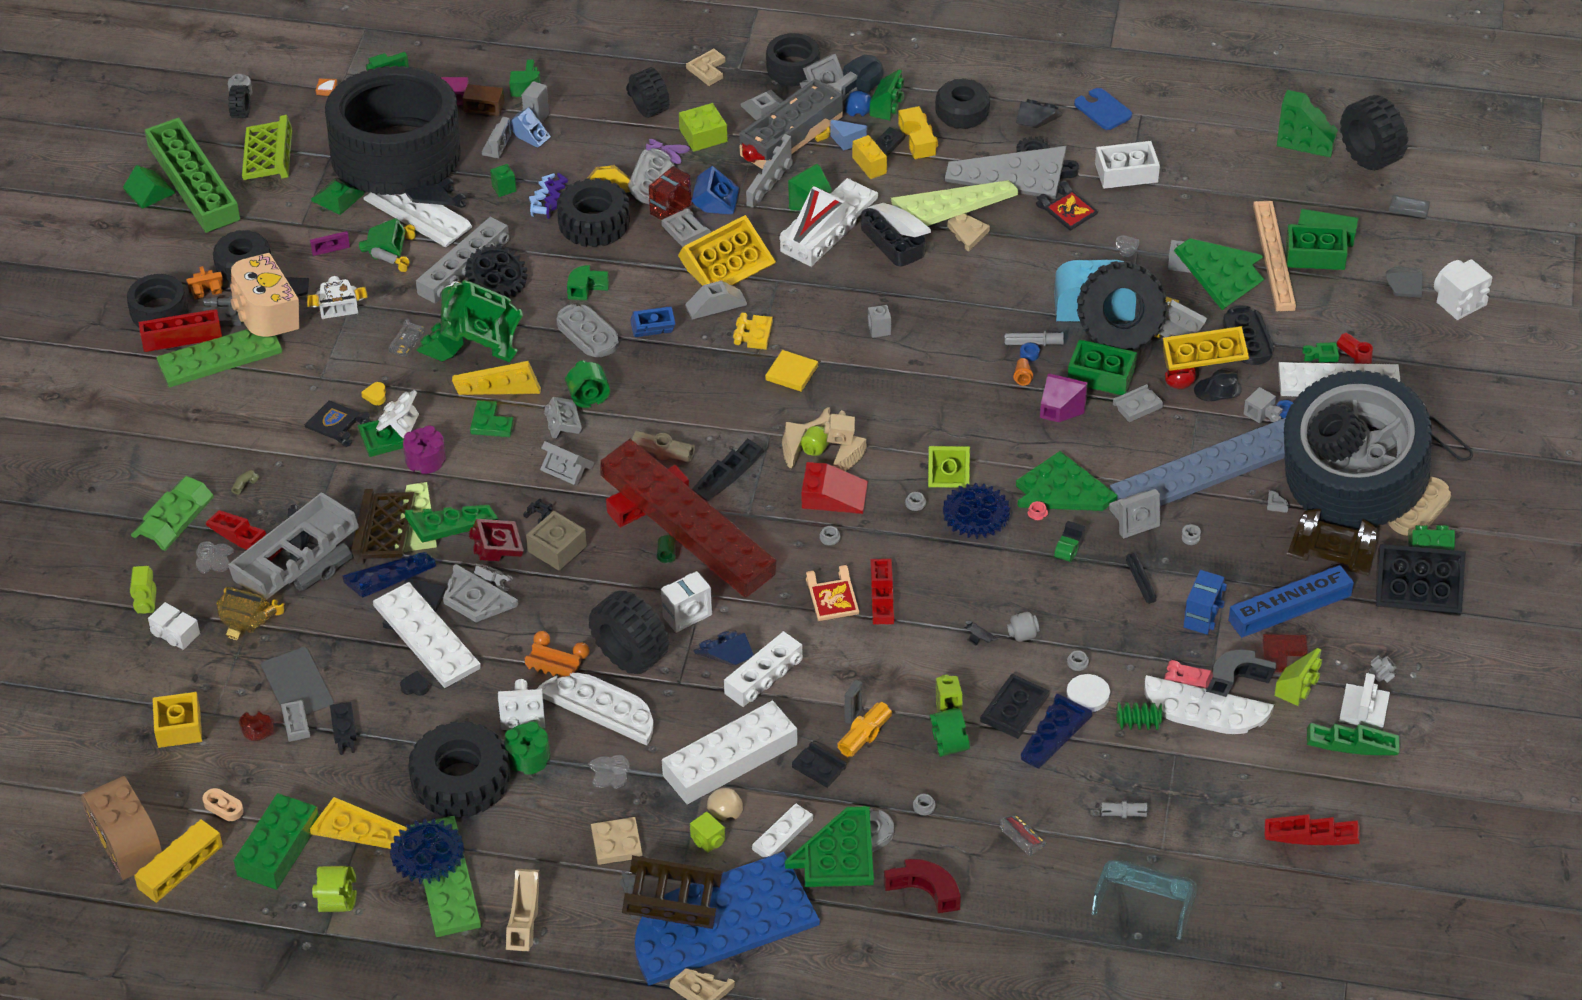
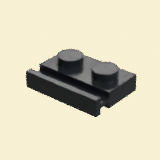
(819, 765)

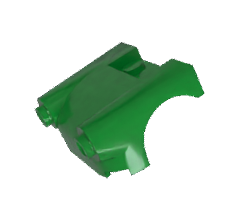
(479, 317)

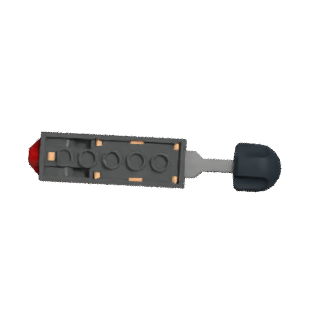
(807, 111)

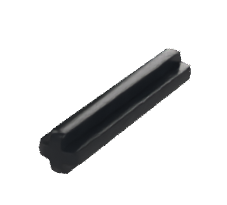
(1141, 578)

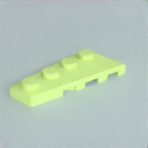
(421, 502)

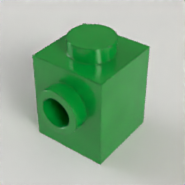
(503, 180)

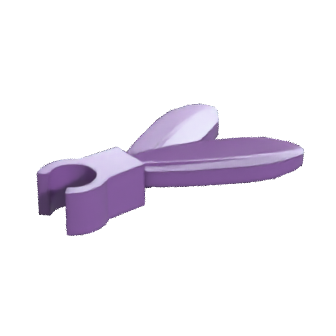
(671, 150)

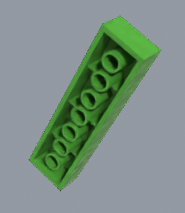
(192, 175)

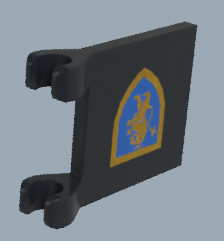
(334, 420)

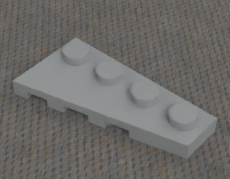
(771, 172)

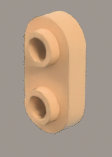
(224, 805)

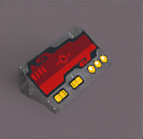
(1022, 834)

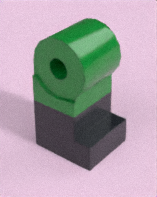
(1070, 541)

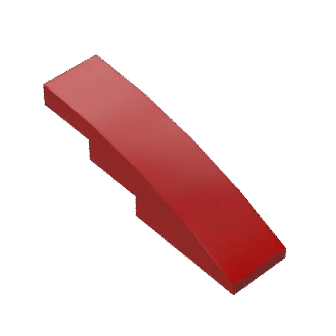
(237, 530)
(882, 591)
(1305, 831)

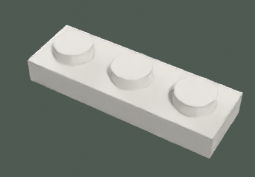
(782, 831)

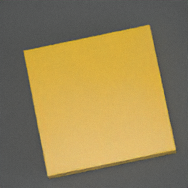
(791, 370)

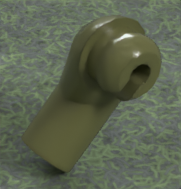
(243, 479)

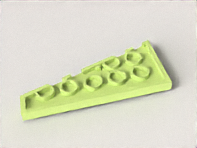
(945, 204)

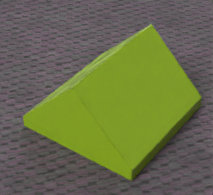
(948, 466)

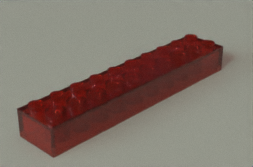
(688, 518)

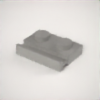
(1137, 403)

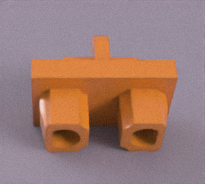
(205, 280)

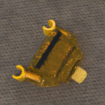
(245, 611)

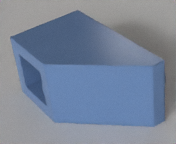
(528, 128)

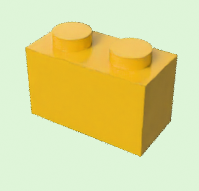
(869, 157)

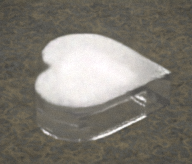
(1127, 245)

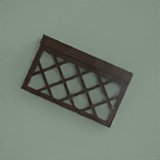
(368, 525)

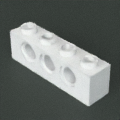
(763, 669)

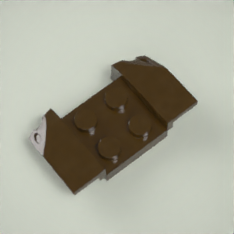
(1334, 542)

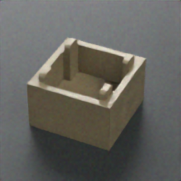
(556, 540)

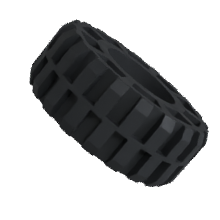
(1101, 284)
(465, 793)

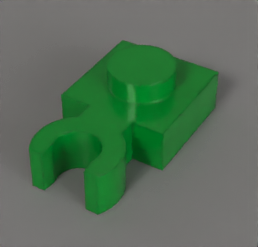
(1323, 352)

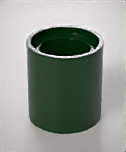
(666, 549)

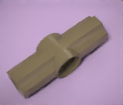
(664, 446)

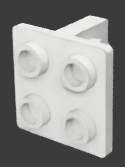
(399, 414)

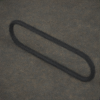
(1454, 436)

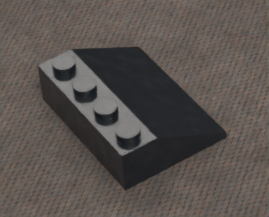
(1420, 578)

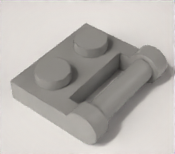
(681, 230)

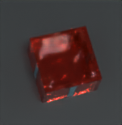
(670, 193)

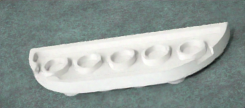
(601, 704)
(1204, 709)

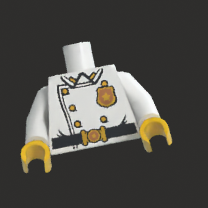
(337, 298)

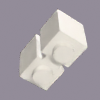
(176, 631)

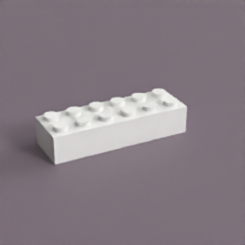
(729, 752)

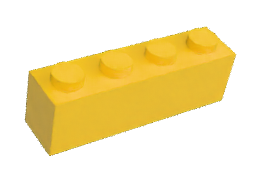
(178, 860)

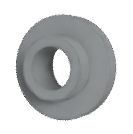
(915, 501)
(829, 535)
(1077, 661)
(924, 804)

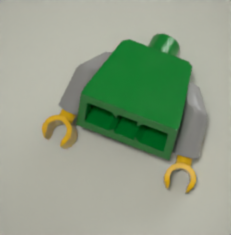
(386, 242)

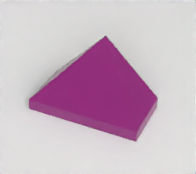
(330, 243)

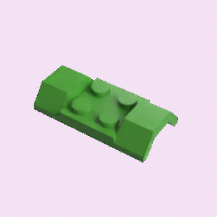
(174, 512)

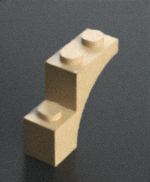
(524, 910)

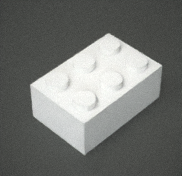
(1127, 164)

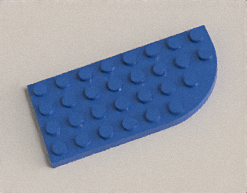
(752, 909)

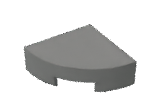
(1276, 503)

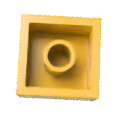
(177, 719)

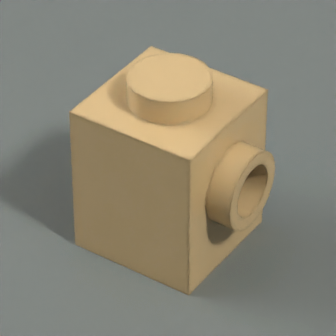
(840, 429)

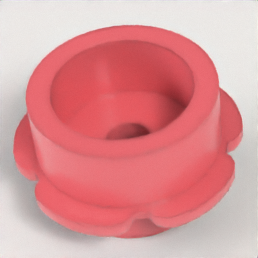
(1037, 511)

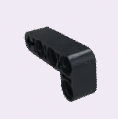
(897, 249)

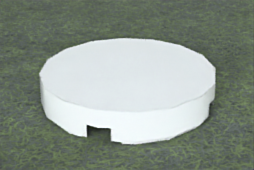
(1089, 691)

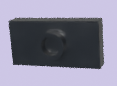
(890, 140)

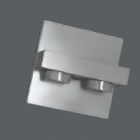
(825, 70)
(1181, 320)
(564, 463)
(1137, 512)

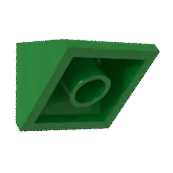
(146, 187)

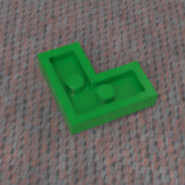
(487, 424)

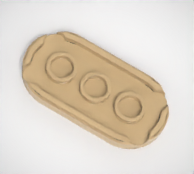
(1427, 508)

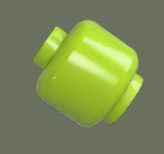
(814, 441)

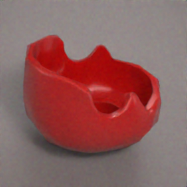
(1180, 378)

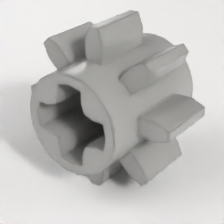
(1383, 668)

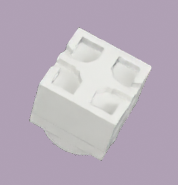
(1462, 288)

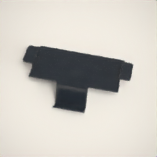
(978, 632)

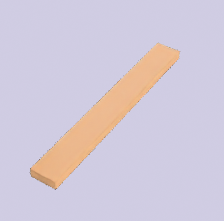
(1274, 256)

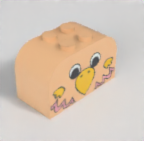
(263, 296)

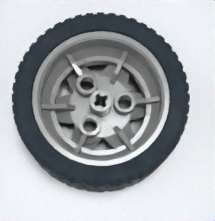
(1361, 484)

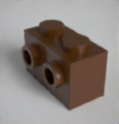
(483, 100)

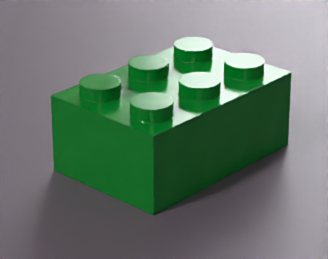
(1316, 247)
(1102, 367)

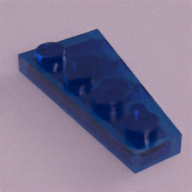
(382, 576)
(1059, 725)

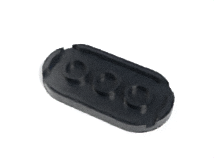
(1255, 333)

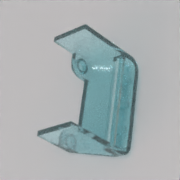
(1148, 880)

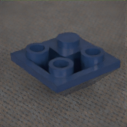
(727, 648)

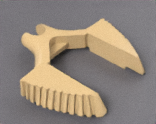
(847, 455)

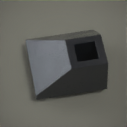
(1035, 115)

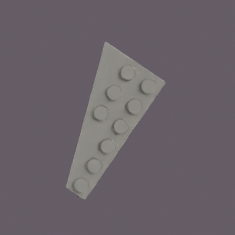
(1029, 171)

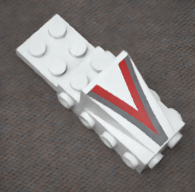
(825, 220)

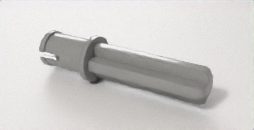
(1036, 338)

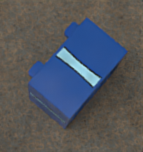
(1204, 602)

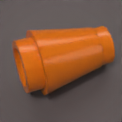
(1023, 372)

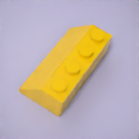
(1204, 348)

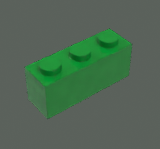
(1310, 217)

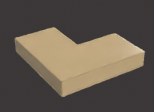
(705, 65)

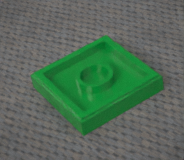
(380, 441)

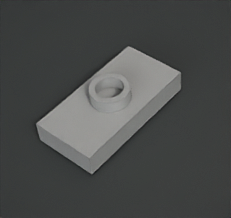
(295, 720)

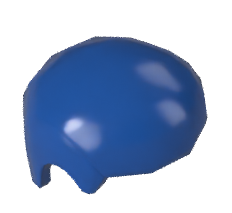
(857, 103)

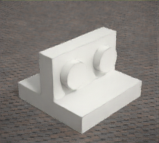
(1365, 704)

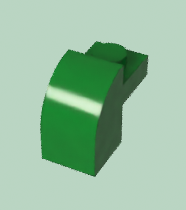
(522, 79)
(583, 280)

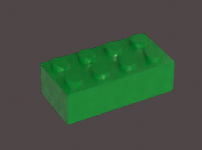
(276, 841)

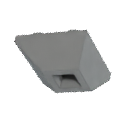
(761, 104)

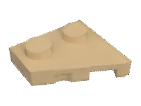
(968, 229)
(700, 986)

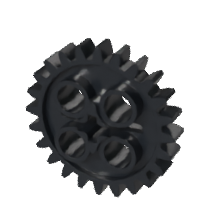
(496, 271)

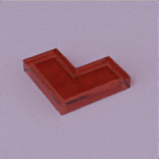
(1277, 647)

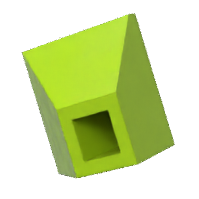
(1298, 678)

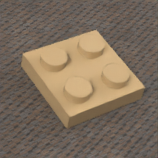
(616, 840)

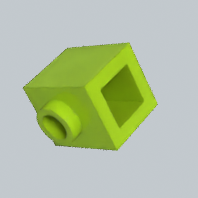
(707, 832)

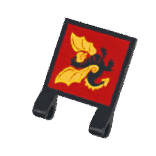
(1069, 208)

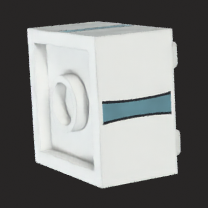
(686, 601)

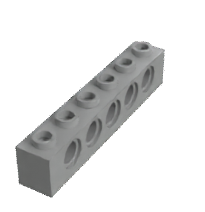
(453, 264)

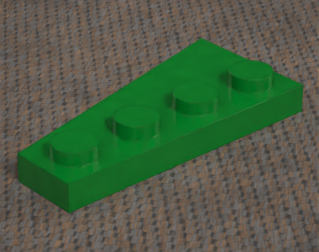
(439, 524)

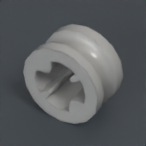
(1191, 529)

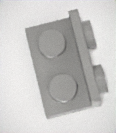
(498, 139)
(562, 416)

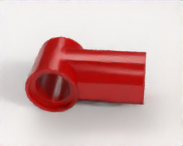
(1359, 351)

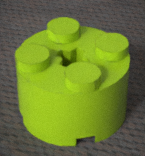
(335, 888)

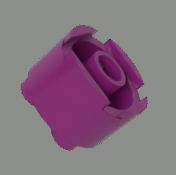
(424, 450)

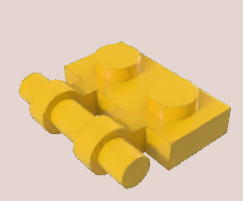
(759, 331)

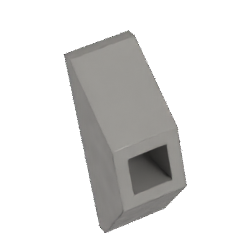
(714, 299)

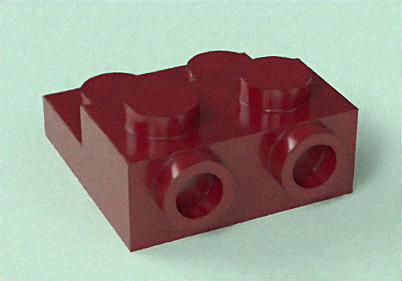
(495, 539)

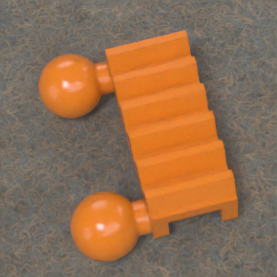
(554, 660)

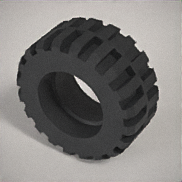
(1374, 132)
(593, 228)
(628, 632)

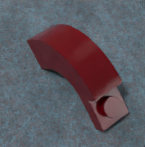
(928, 877)

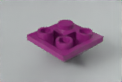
(1063, 398)

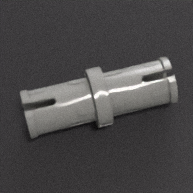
(1124, 809)

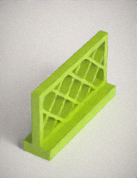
(281, 148)

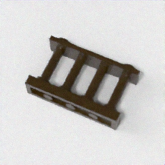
(669, 910)

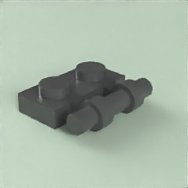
(226, 315)

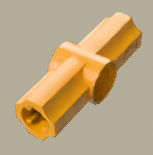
(864, 729)

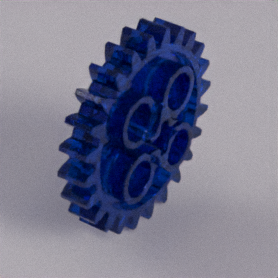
(976, 510)
(427, 850)

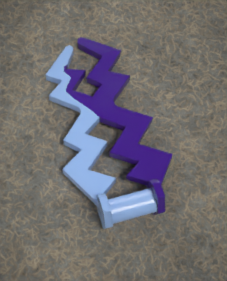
(536, 206)

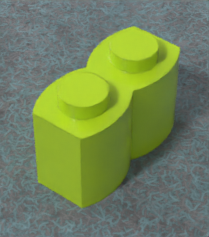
(143, 589)

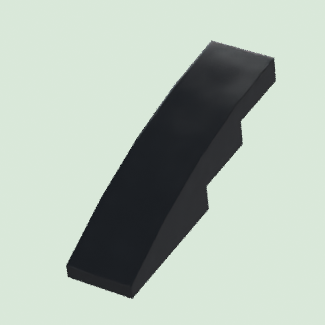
(729, 470)

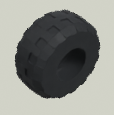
(962, 103)
(235, 247)

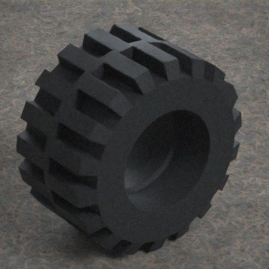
(649, 92)
(1336, 433)

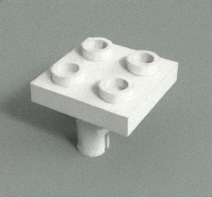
(521, 706)

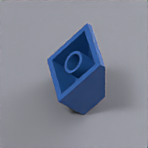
(715, 192)

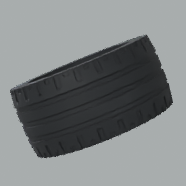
(790, 46)
(156, 287)

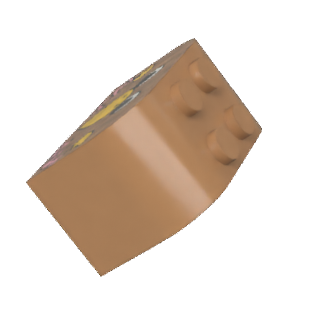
(121, 826)

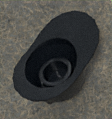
(1220, 386)

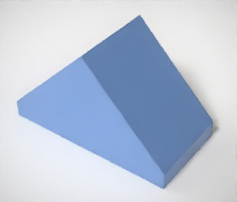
(846, 132)

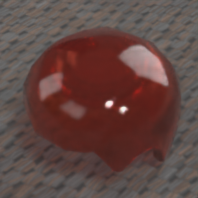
(257, 726)

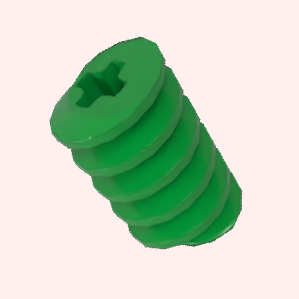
(1139, 716)

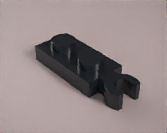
(343, 726)

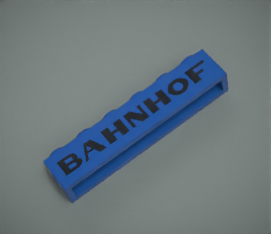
(1290, 601)

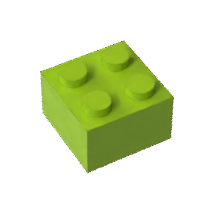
(703, 127)

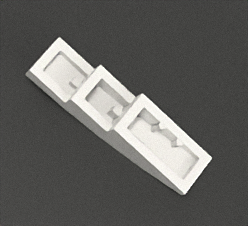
(901, 220)

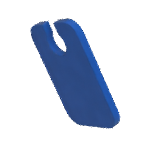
(1106, 111)

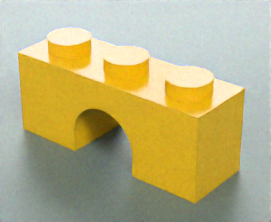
(921, 137)

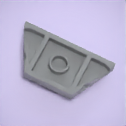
(475, 596)

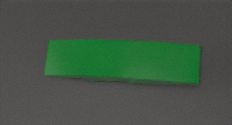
(1354, 741)

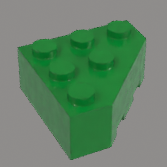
(1305, 126)

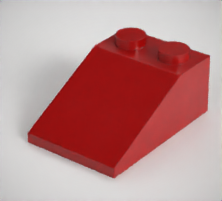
(832, 489)

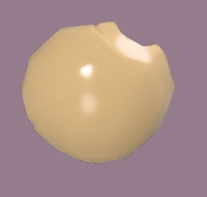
(724, 804)

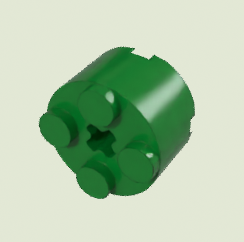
(587, 384)
(949, 732)
(527, 748)

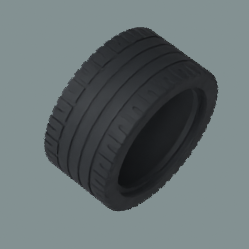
(393, 99)

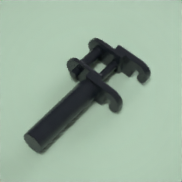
(533, 507)

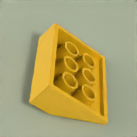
(727, 254)

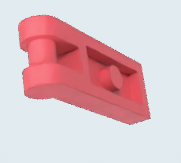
(1191, 675)

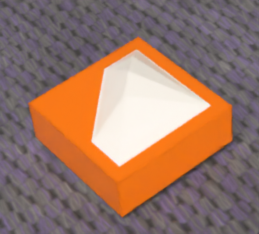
(325, 86)

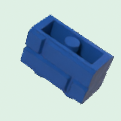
(652, 321)

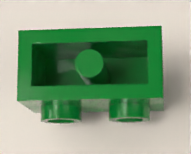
(1437, 538)

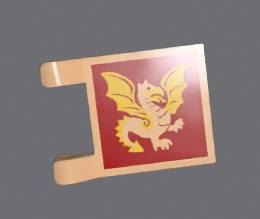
(832, 598)

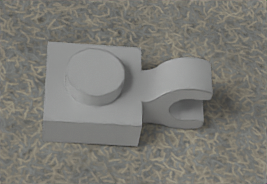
(490, 574)

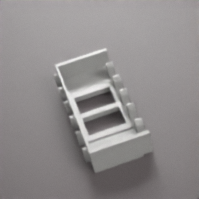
(320, 518)

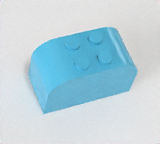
(1070, 276)

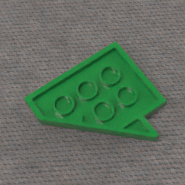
(1220, 269)
(1063, 485)
(838, 852)

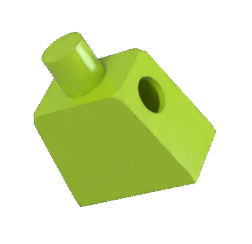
(948, 691)

